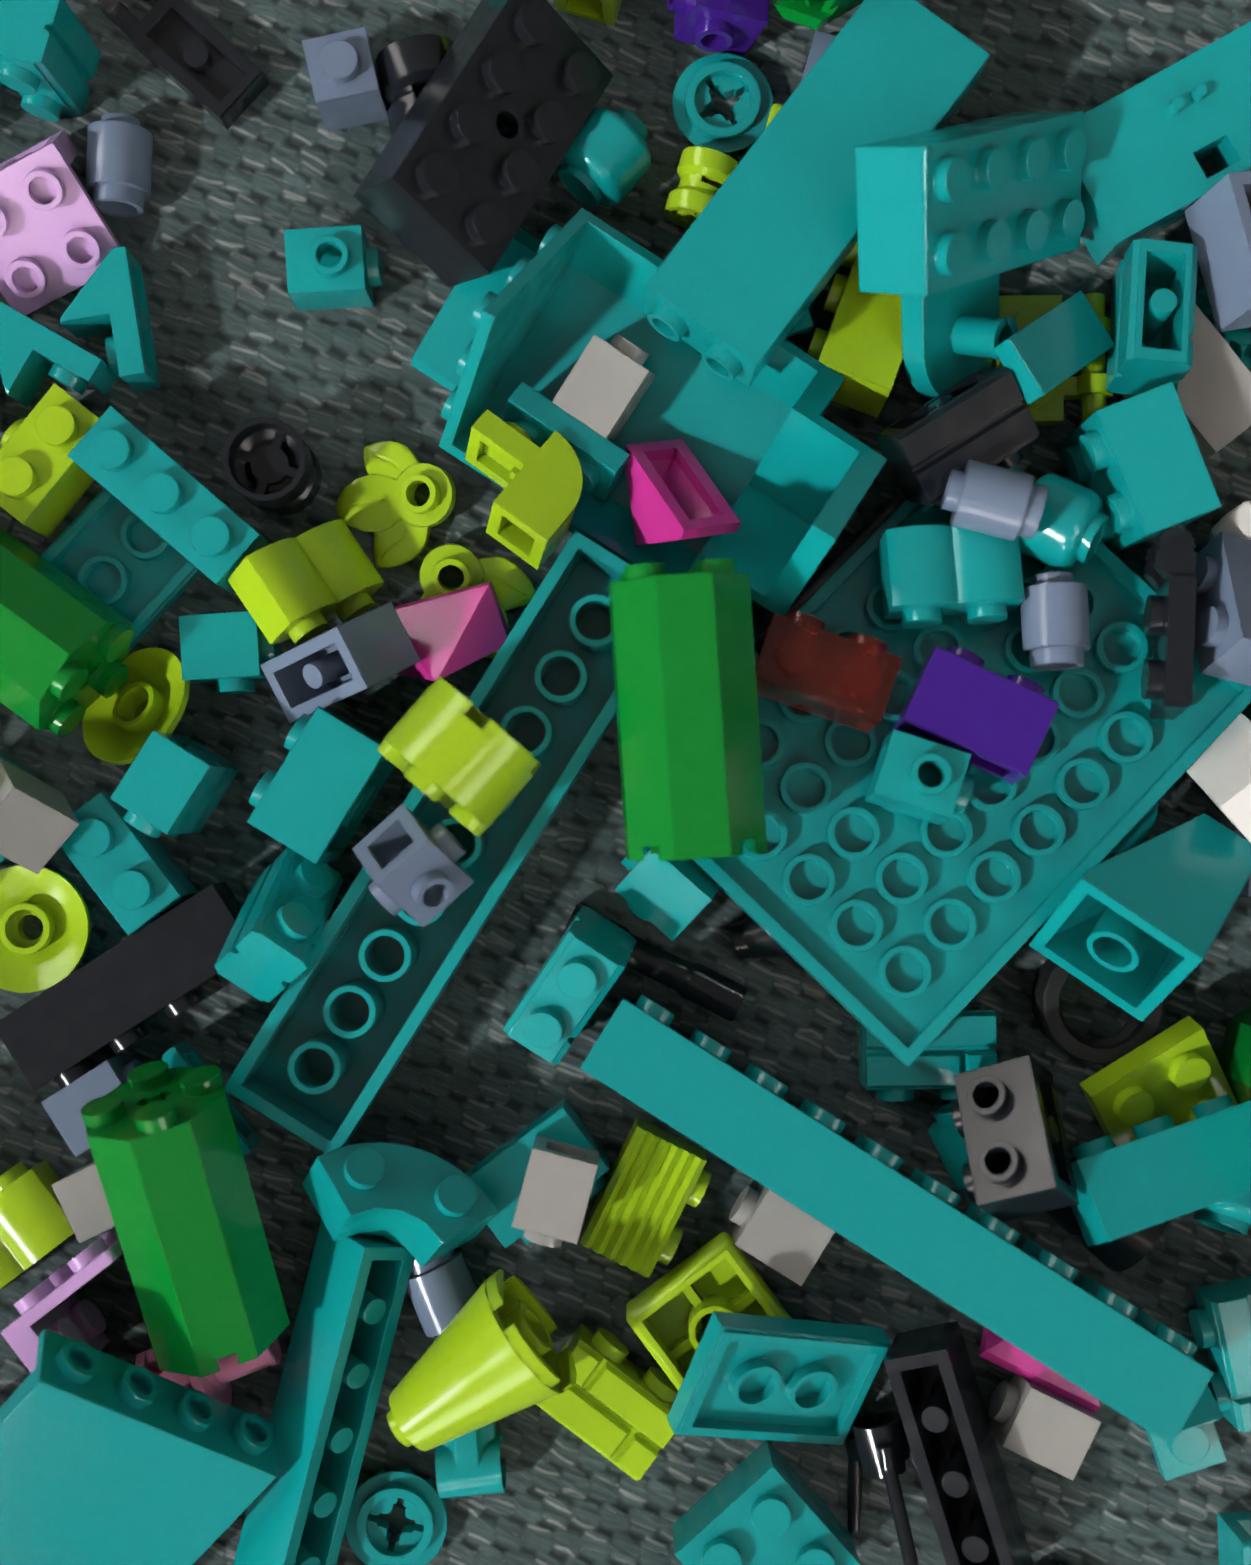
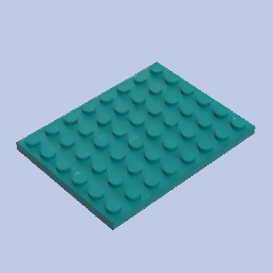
(922, 914)

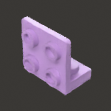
(47, 226)
(58, 1309)

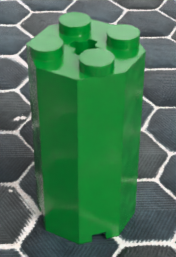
(55, 642)
(687, 711)
(186, 1216)

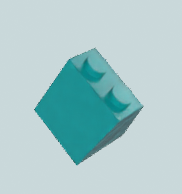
(1148, 913)

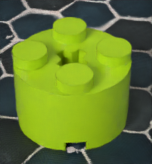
(458, 756)

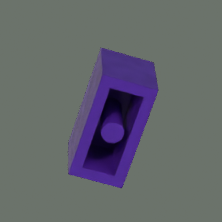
(978, 712)

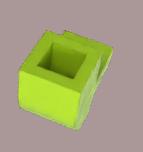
(538, 486)

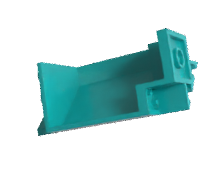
(761, 445)

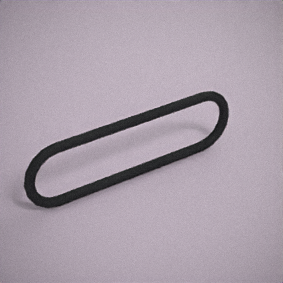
(842, 557)

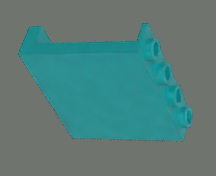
(121, 1463)

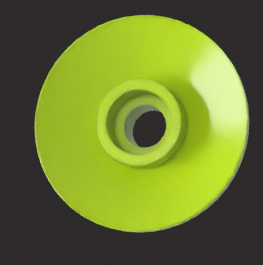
(147, 701)
(42, 962)

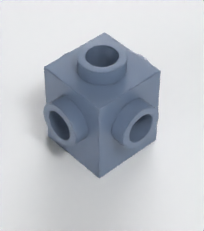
(422, 876)

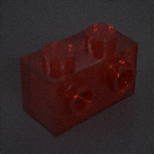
(824, 671)

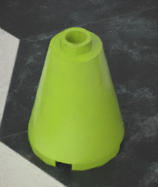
(481, 1367)

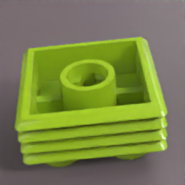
(672, 1308)

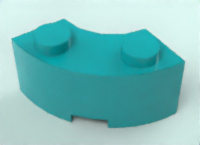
(398, 1196)

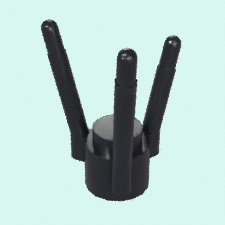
(884, 1452)

